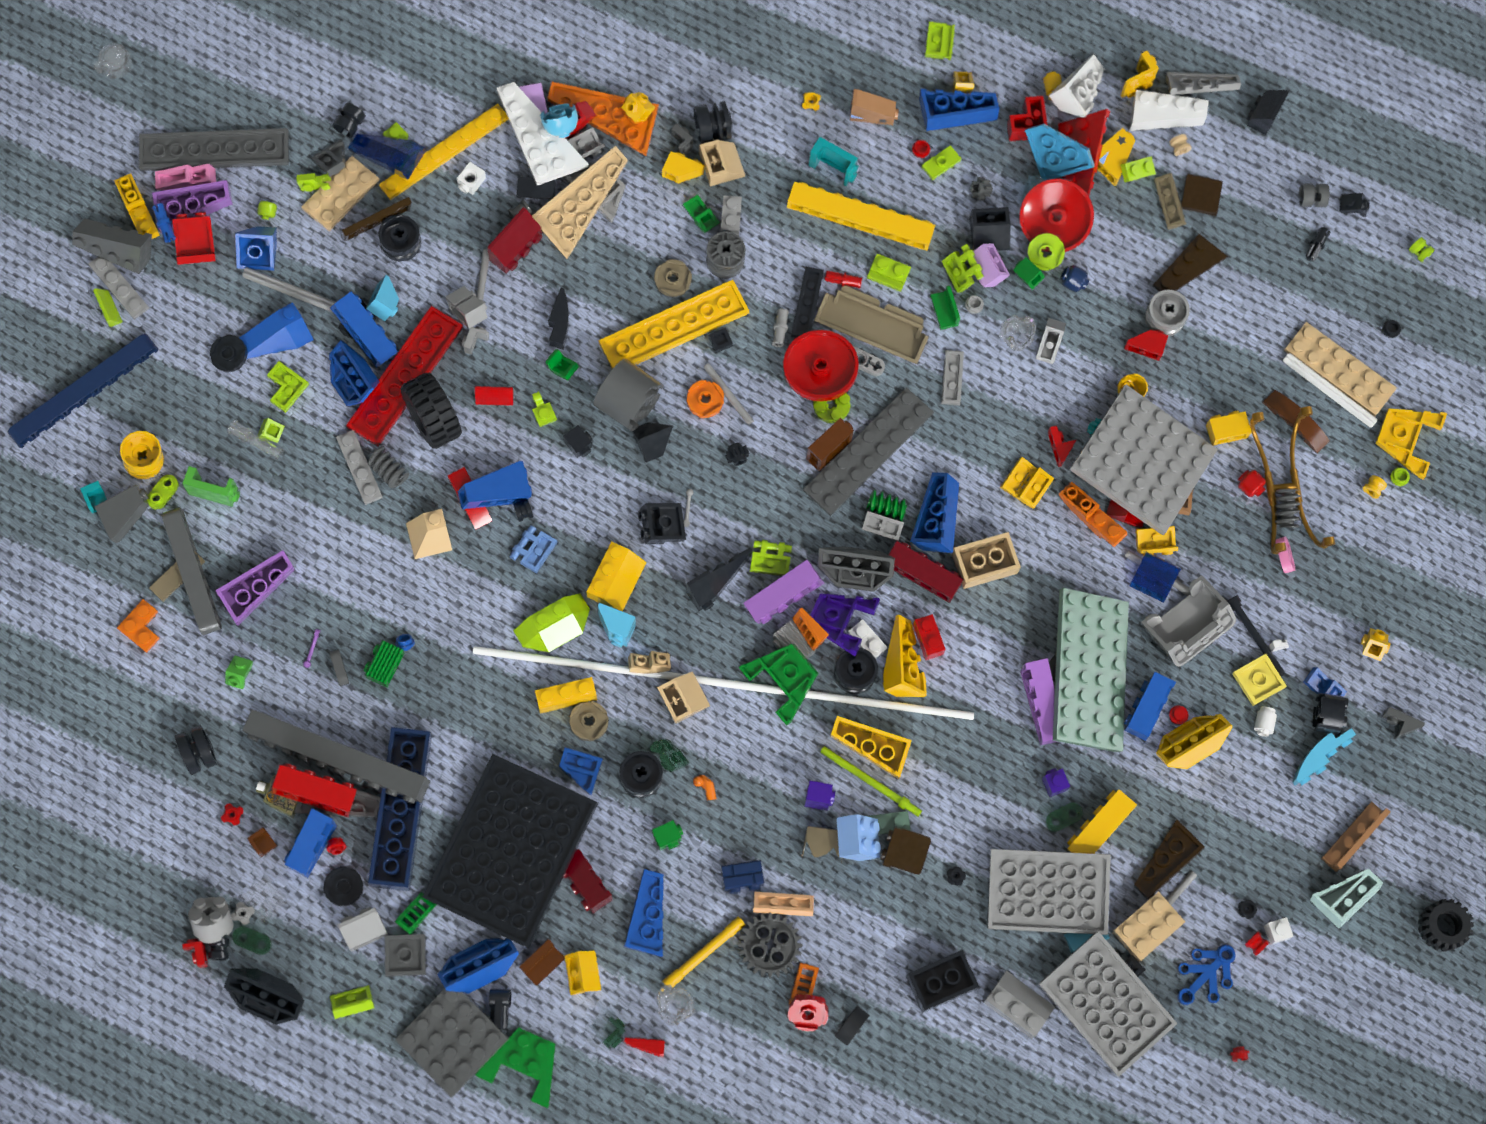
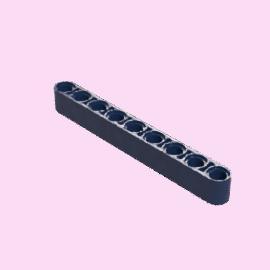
(82, 389)

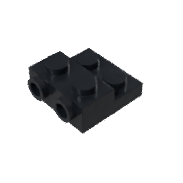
(662, 523)

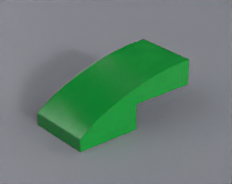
(701, 214)

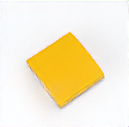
(1034, 487)

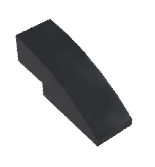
(559, 321)

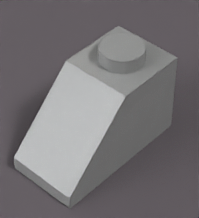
(1051, 340)

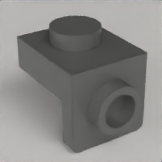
(683, 137)

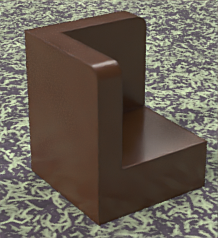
(262, 842)

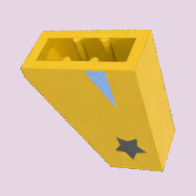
(1115, 153)

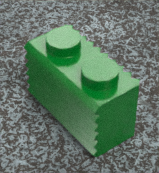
(384, 663)

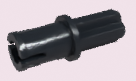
(1317, 244)

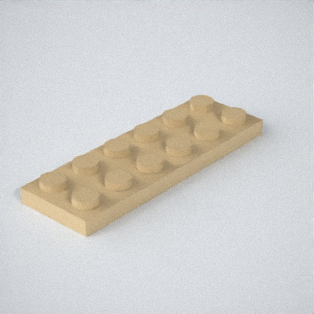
(1341, 369)

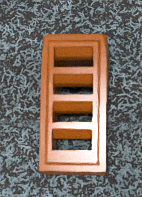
(810, 629)
(797, 983)

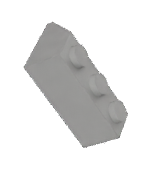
(1019, 1005)

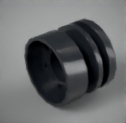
(713, 122)

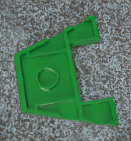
(790, 672)
(527, 1055)

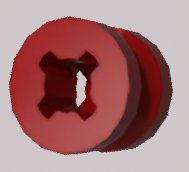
(1256, 943)

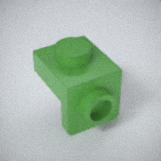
(238, 671)

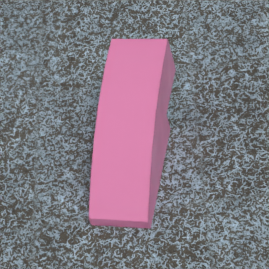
(184, 176)

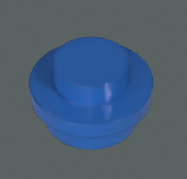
(405, 642)

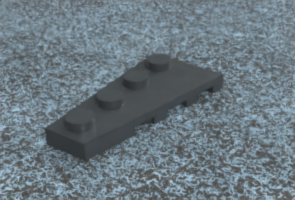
(363, 806)

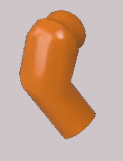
(707, 784)

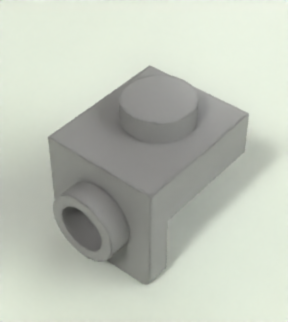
(470, 340)

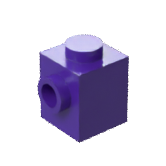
(1055, 782)

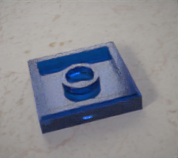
(1155, 577)

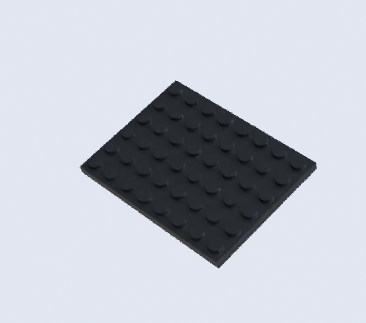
(510, 850)

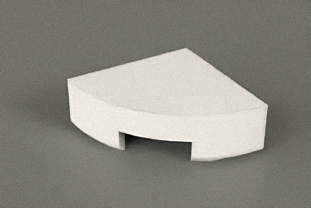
(1278, 645)

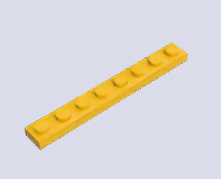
(446, 150)

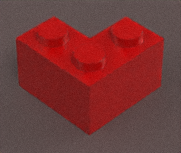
(1033, 115)

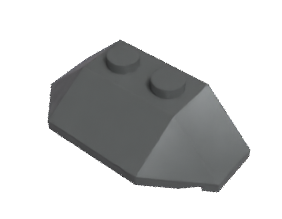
(856, 567)

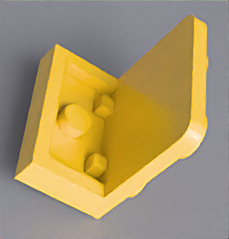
(1147, 71)

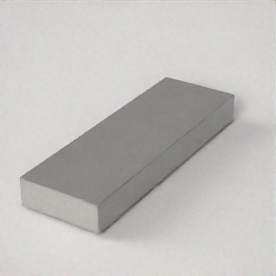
(952, 377)

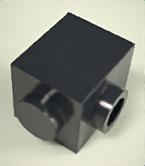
(578, 441)

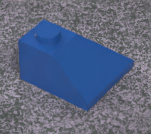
(256, 248)

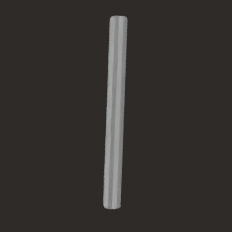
(288, 289)

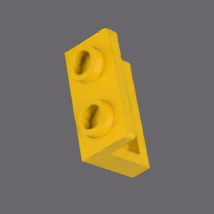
(1153, 542)

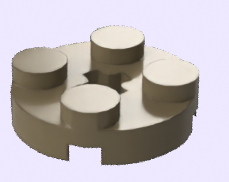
(666, 270)
(588, 710)

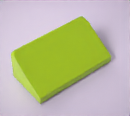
(108, 307)
(351, 1002)

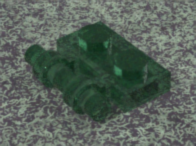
(671, 757)

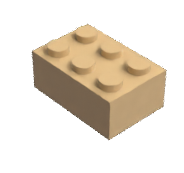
(986, 560)
(1148, 927)

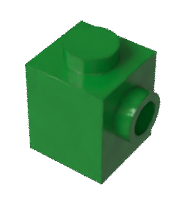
(1028, 273)
(668, 835)

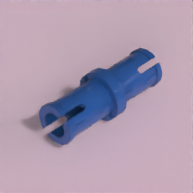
(163, 222)

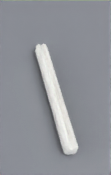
(1330, 390)

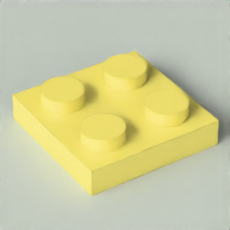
(1259, 680)

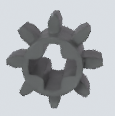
(981, 188)

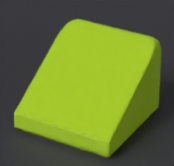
(271, 430)

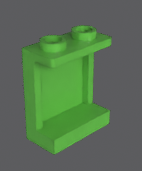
(197, 488)

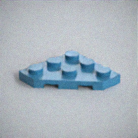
(1057, 153)

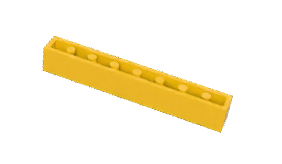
(861, 215)

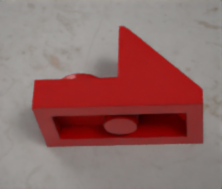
(1060, 449)
(1119, 513)

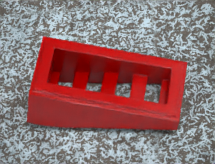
(650, 1046)

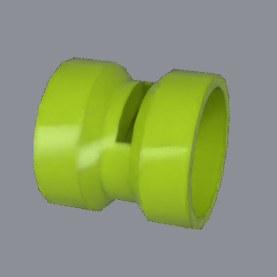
(1418, 246)

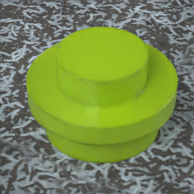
(1400, 476)

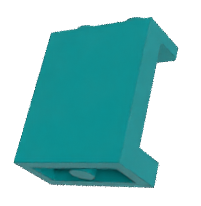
(834, 157)

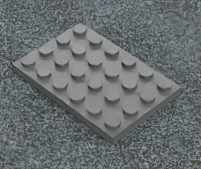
(1049, 891)
(1107, 1004)

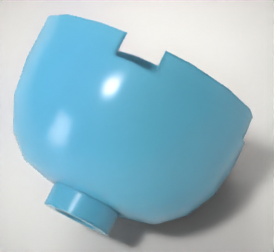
(560, 120)

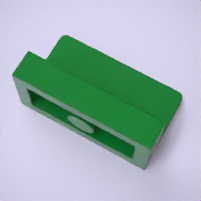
(945, 308)

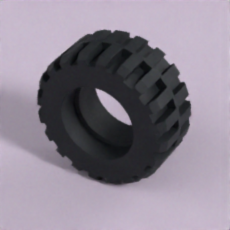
(431, 410)

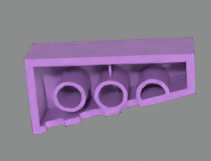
(194, 199)
(254, 586)
(784, 592)

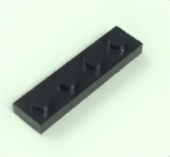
(807, 301)

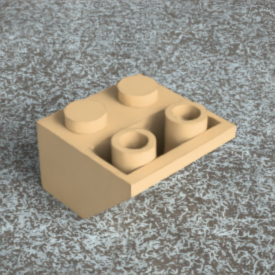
(720, 162)
(683, 697)

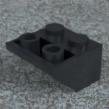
(990, 227)

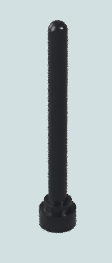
(1236, 606)

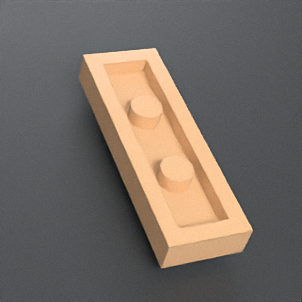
(783, 903)

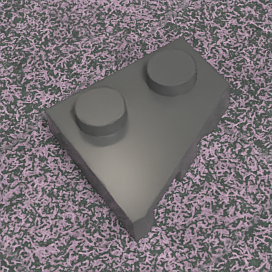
(331, 159)

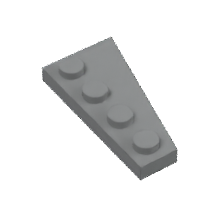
(1201, 82)

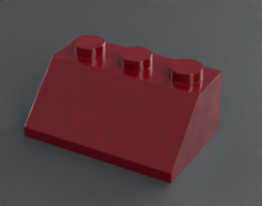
(514, 241)

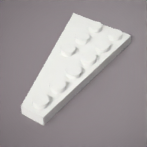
(545, 154)

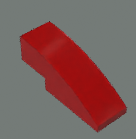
(477, 516)

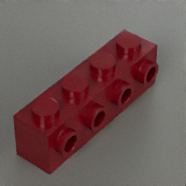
(925, 572)

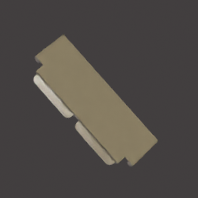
(863, 319)

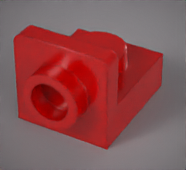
(199, 956)

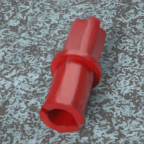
(843, 279)

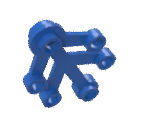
(1208, 972)

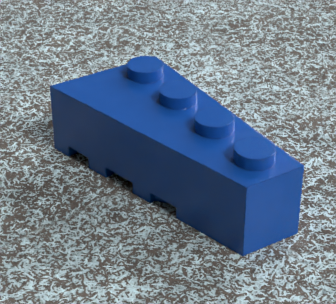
(957, 109)

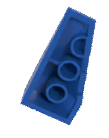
(277, 333)

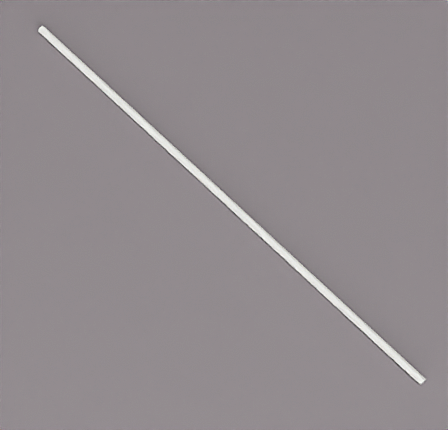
(724, 683)

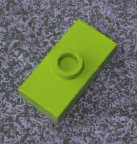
(941, 162)

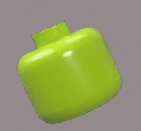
(266, 210)

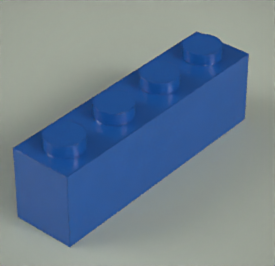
(364, 329)

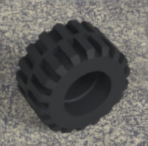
(1432, 932)

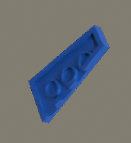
(646, 921)

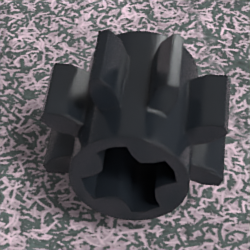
(737, 454)

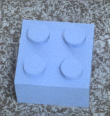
(858, 837)

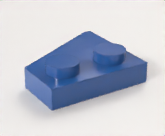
(581, 768)

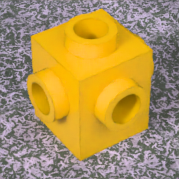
(637, 106)
(1375, 644)

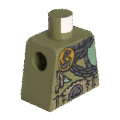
(275, 801)

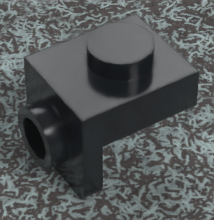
(1354, 204)

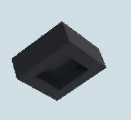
(720, 340)

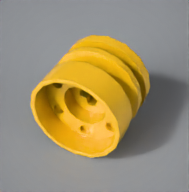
(140, 445)

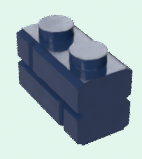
(742, 876)

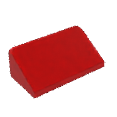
(494, 395)

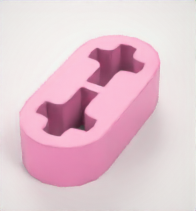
(1286, 557)

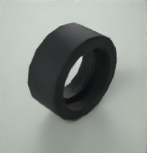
(852, 1025)

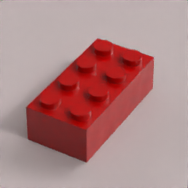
(313, 790)

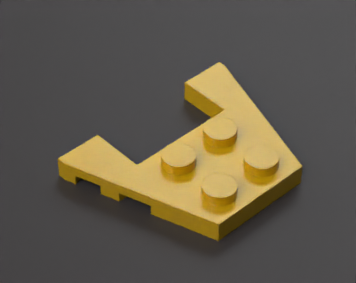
(1400, 433)

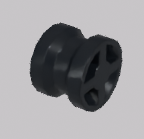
(523, 510)

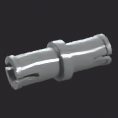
(780, 327)

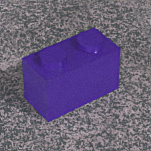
(819, 795)

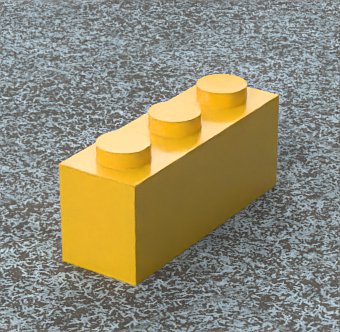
(566, 695)

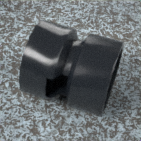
(349, 119)

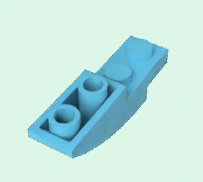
(1316, 758)

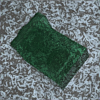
(614, 1038)

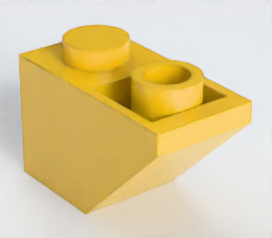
(681, 169)

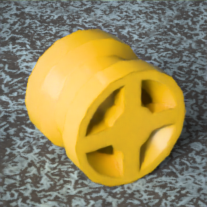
(1374, 486)

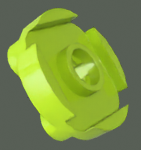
(1041, 242)
(832, 415)

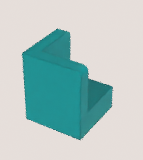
(93, 495)

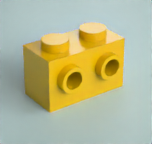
(1228, 428)

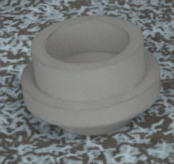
(974, 304)

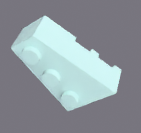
(1347, 897)

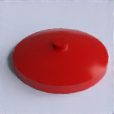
(1058, 209)
(820, 365)

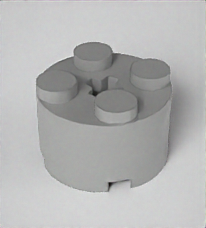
(210, 919)

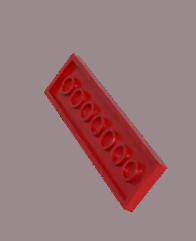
(417, 356)

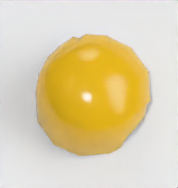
(1134, 381)

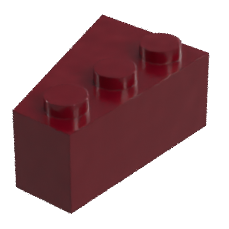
(587, 883)

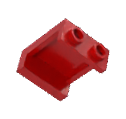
(193, 238)

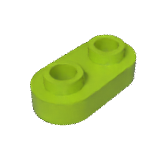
(164, 492)

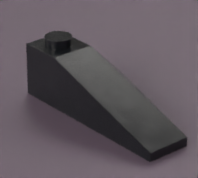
(708, 586)

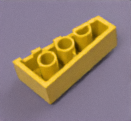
(875, 745)
(1103, 824)

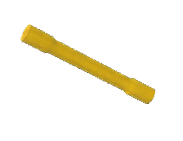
(729, 931)

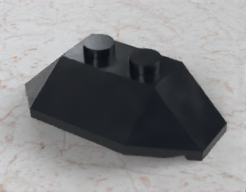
(264, 995)

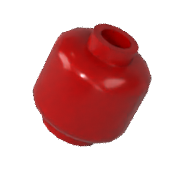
(1251, 483)

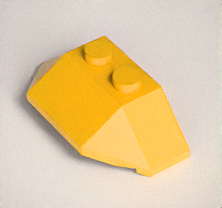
(1193, 741)

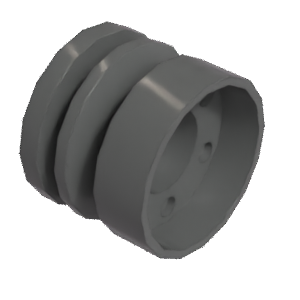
(725, 264)

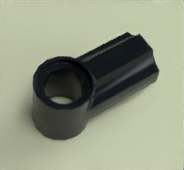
(500, 1003)

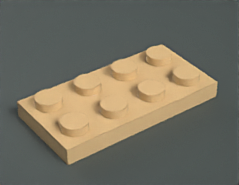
(345, 192)

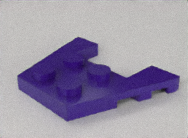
(834, 614)

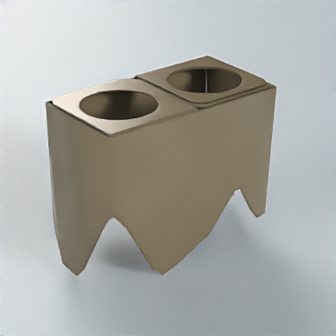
(821, 841)

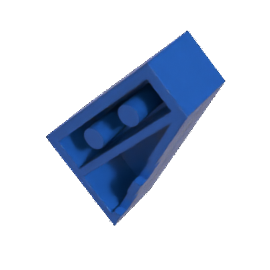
(1148, 705)
(310, 843)

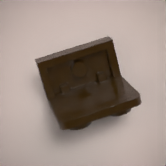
(906, 850)

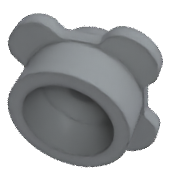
(240, 907)

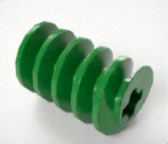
(887, 505)

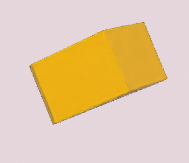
(963, 82)

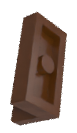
(542, 962)

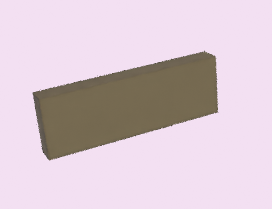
(1170, 201)
(169, 582)

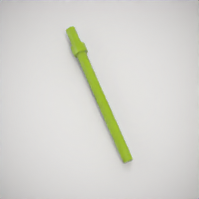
(903, 802)

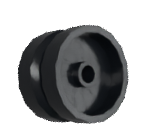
(399, 238)
(861, 680)
(197, 749)
(643, 763)

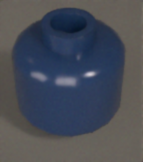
(1074, 278)

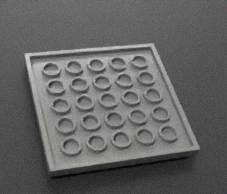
(1143, 459)

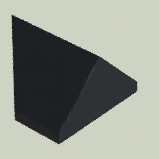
(652, 439)

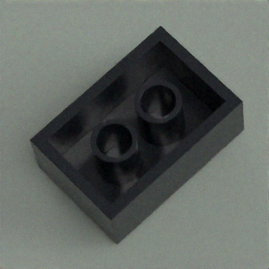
(942, 981)

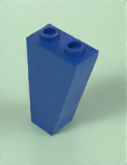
(497, 488)

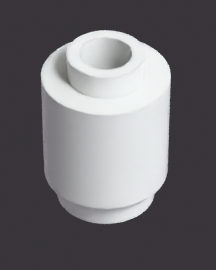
(1265, 721)

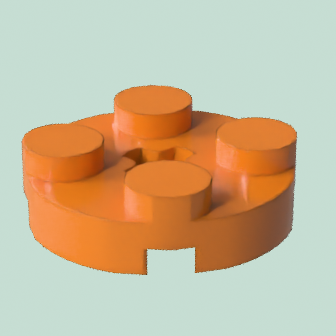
(703, 409)

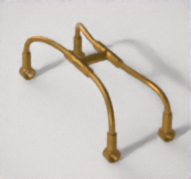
(1271, 488)

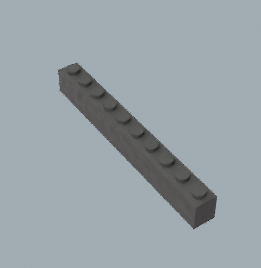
(337, 756)

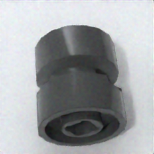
(1308, 191)

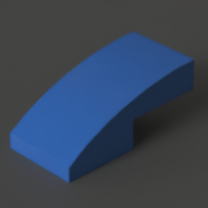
(1320, 683)

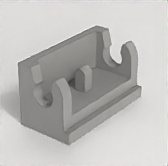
(882, 526)

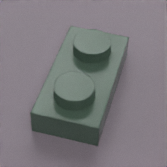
(889, 820)

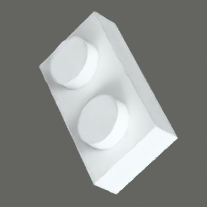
(870, 640)

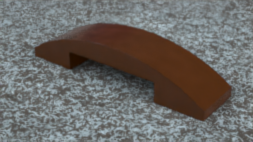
(1289, 411)

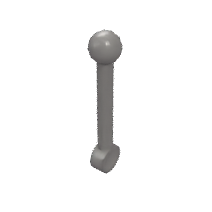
(689, 492)

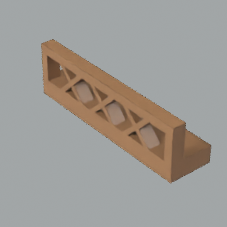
(1354, 836)

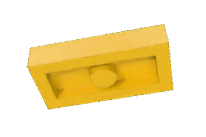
(582, 972)

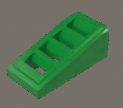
(410, 930)

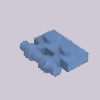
(538, 551)

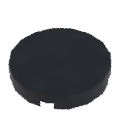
(228, 353)
(346, 891)

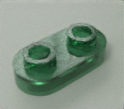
(1063, 817)
(252, 940)

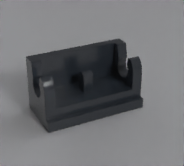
(528, 189)

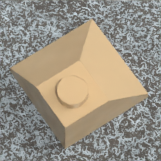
(429, 534)

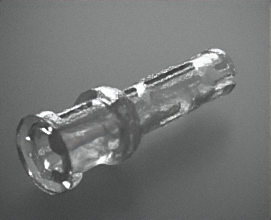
(247, 435)

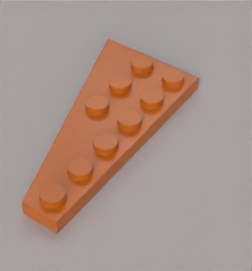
(609, 115)

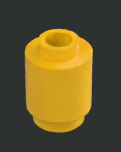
(1051, 81)

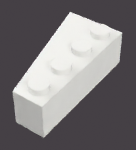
(1164, 111)

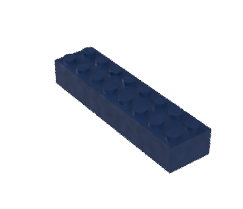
(398, 819)

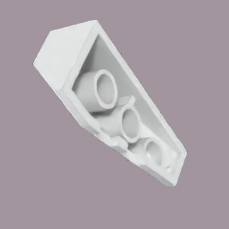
(1078, 90)

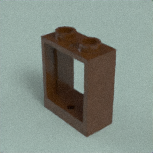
(830, 444)

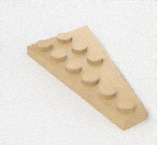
(572, 209)

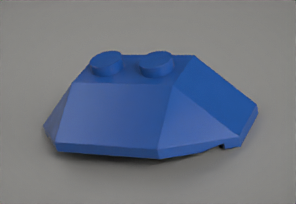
(351, 374)
(478, 965)

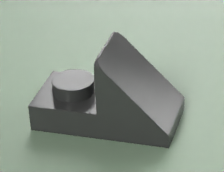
(1407, 723)

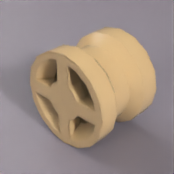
(1180, 144)

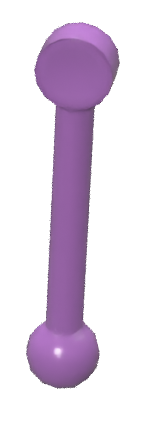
(307, 663)

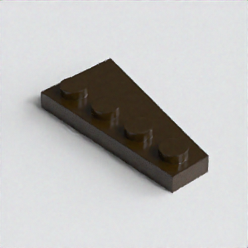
(1190, 264)
(1169, 859)

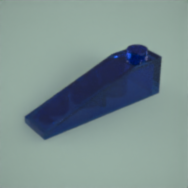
(393, 154)

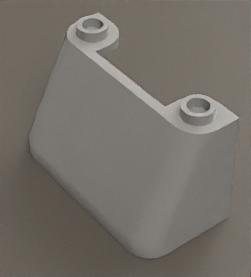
(1191, 623)

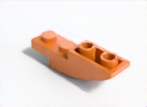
(1091, 515)

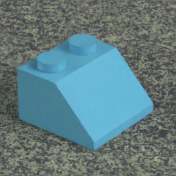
(617, 624)

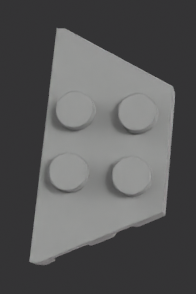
(611, 202)

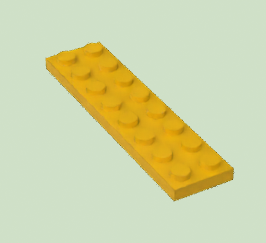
(675, 325)

